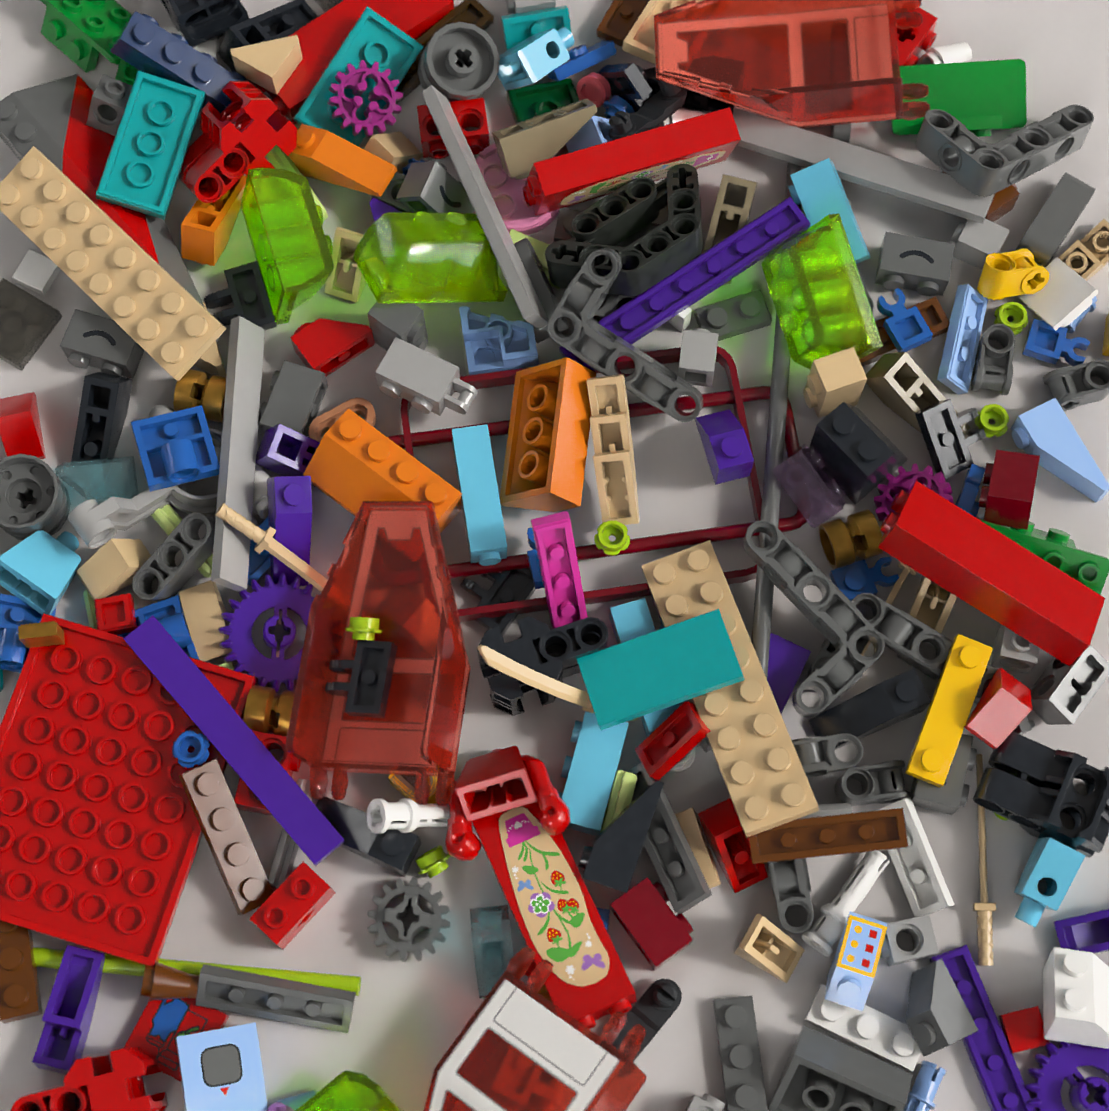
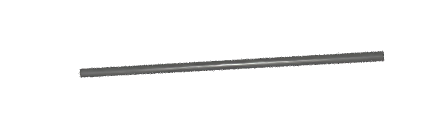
(771, 486)

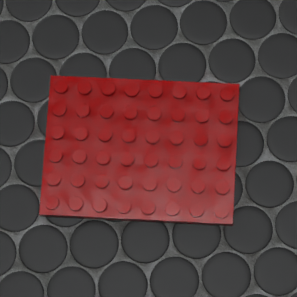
(94, 797)

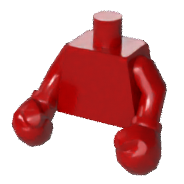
(499, 784)

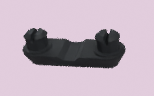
(652, 113)
(652, 1011)

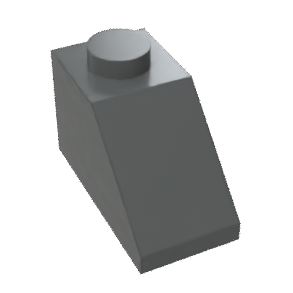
(936, 1009)

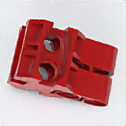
(235, 141)
(100, 1087)

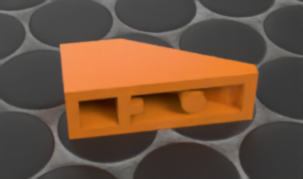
(340, 162)
(209, 226)

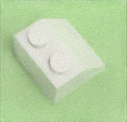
(1076, 998)

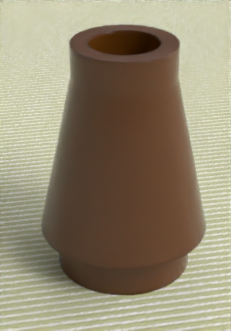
(168, 983)

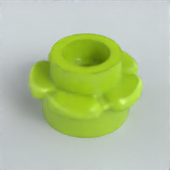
(1013, 310)
(996, 413)
(612, 528)
(363, 628)
(432, 861)

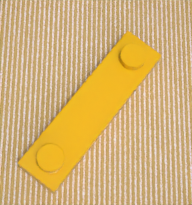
(948, 710)

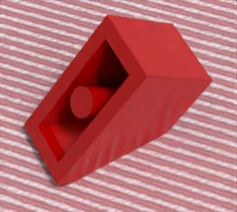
(330, 343)
(731, 846)

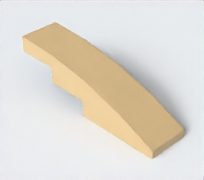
(613, 449)

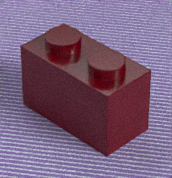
(1010, 488)
(652, 923)

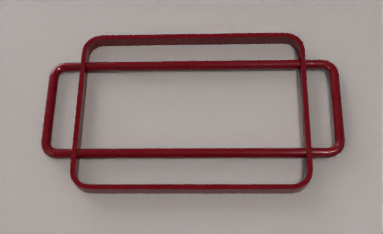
(666, 356)

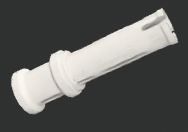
(405, 815)
(834, 915)

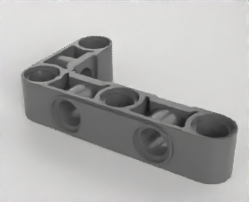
(992, 167)
(602, 347)
(833, 616)
(903, 635)
(791, 877)

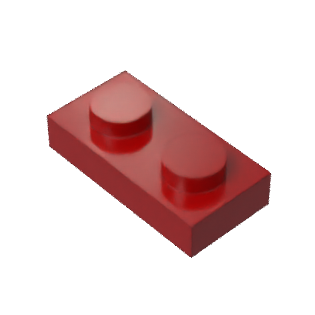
(672, 740)

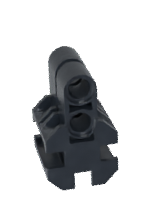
(204, 19)
(534, 652)
(1036, 784)

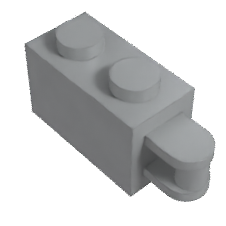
(423, 379)

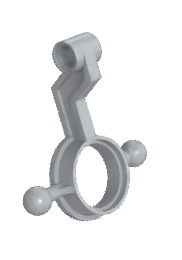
(100, 522)

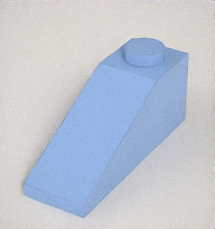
(1051, 436)

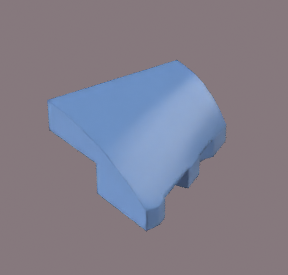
(496, 343)

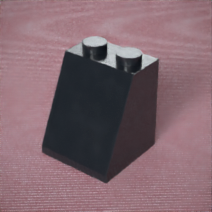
(855, 451)

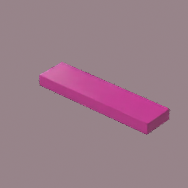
(559, 568)

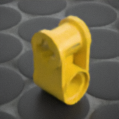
(1011, 275)

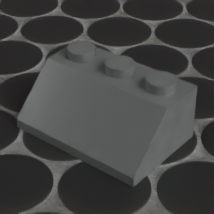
(837, 1077)

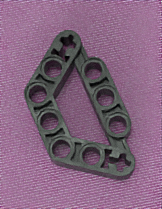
(624, 214)

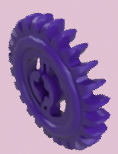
(246, 612)
(1061, 1065)

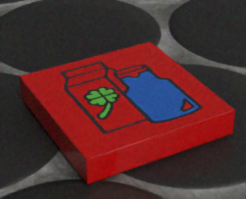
(164, 1022)

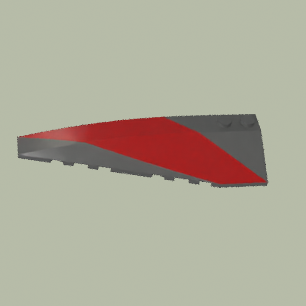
(55, 123)

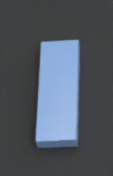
(962, 339)

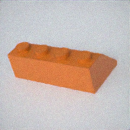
(547, 437)
(365, 465)

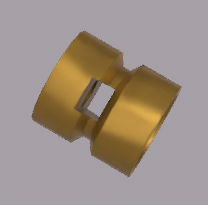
(197, 390)
(839, 543)
(262, 708)

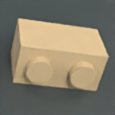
(834, 381)

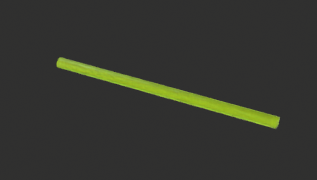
(115, 965)

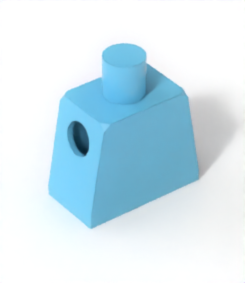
(534, 58)
(40, 569)
(1054, 864)

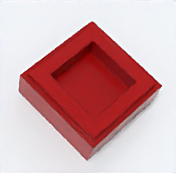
(115, 614)
(1023, 1029)

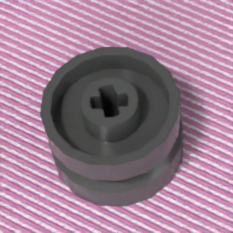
(460, 45)

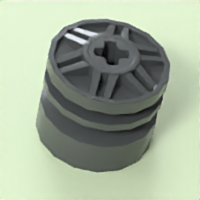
(28, 478)

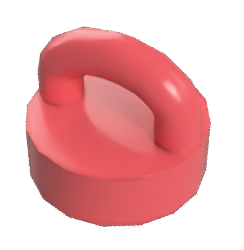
(594, 88)

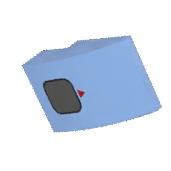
(222, 1070)

